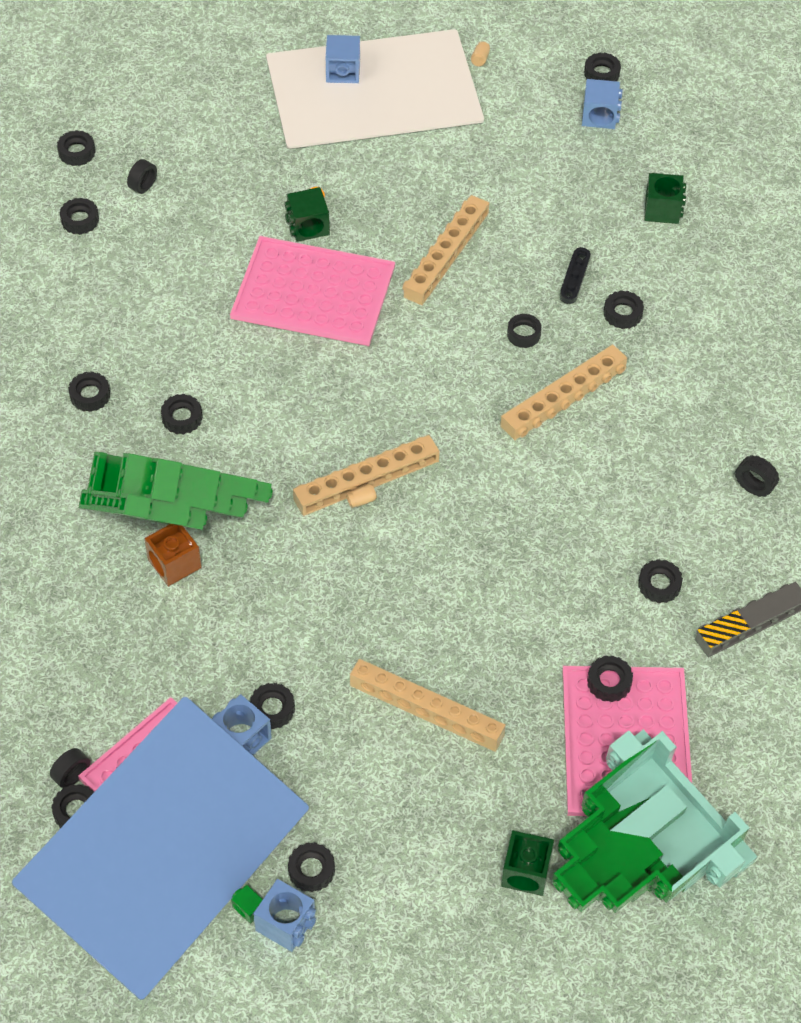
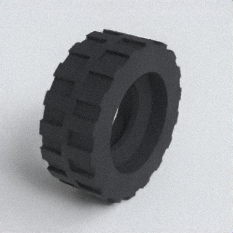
(602, 59)
(76, 158)
(79, 205)
(624, 298)
(89, 379)
(181, 426)
(762, 468)
(660, 567)
(613, 664)
(275, 691)
(66, 795)
(307, 851)

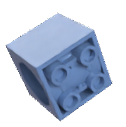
(342, 59)
(601, 104)
(243, 712)
(280, 898)

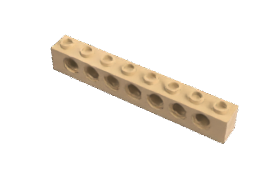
(446, 250)
(563, 392)
(373, 471)
(427, 705)

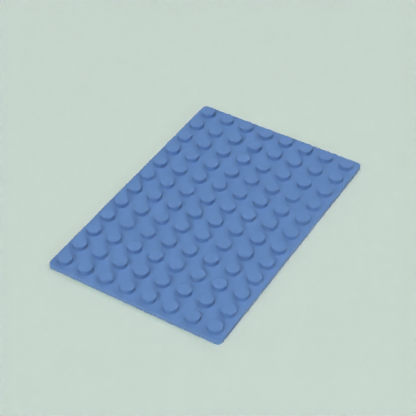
(160, 847)

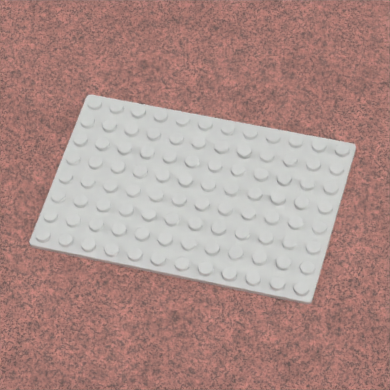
(401, 89)

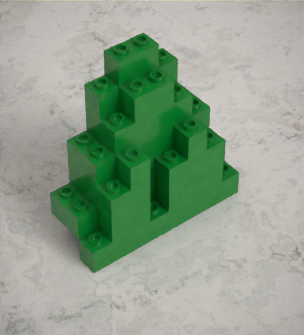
(166, 490)

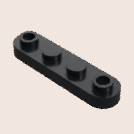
(575, 275)

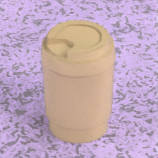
(480, 54)
(361, 496)

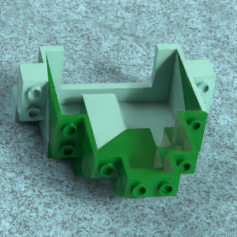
(647, 832)

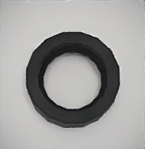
(142, 176)
(524, 341)
(69, 767)

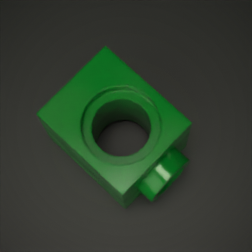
(245, 902)

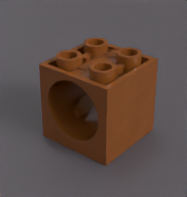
(173, 553)

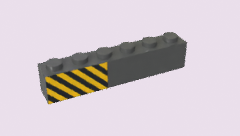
(749, 620)

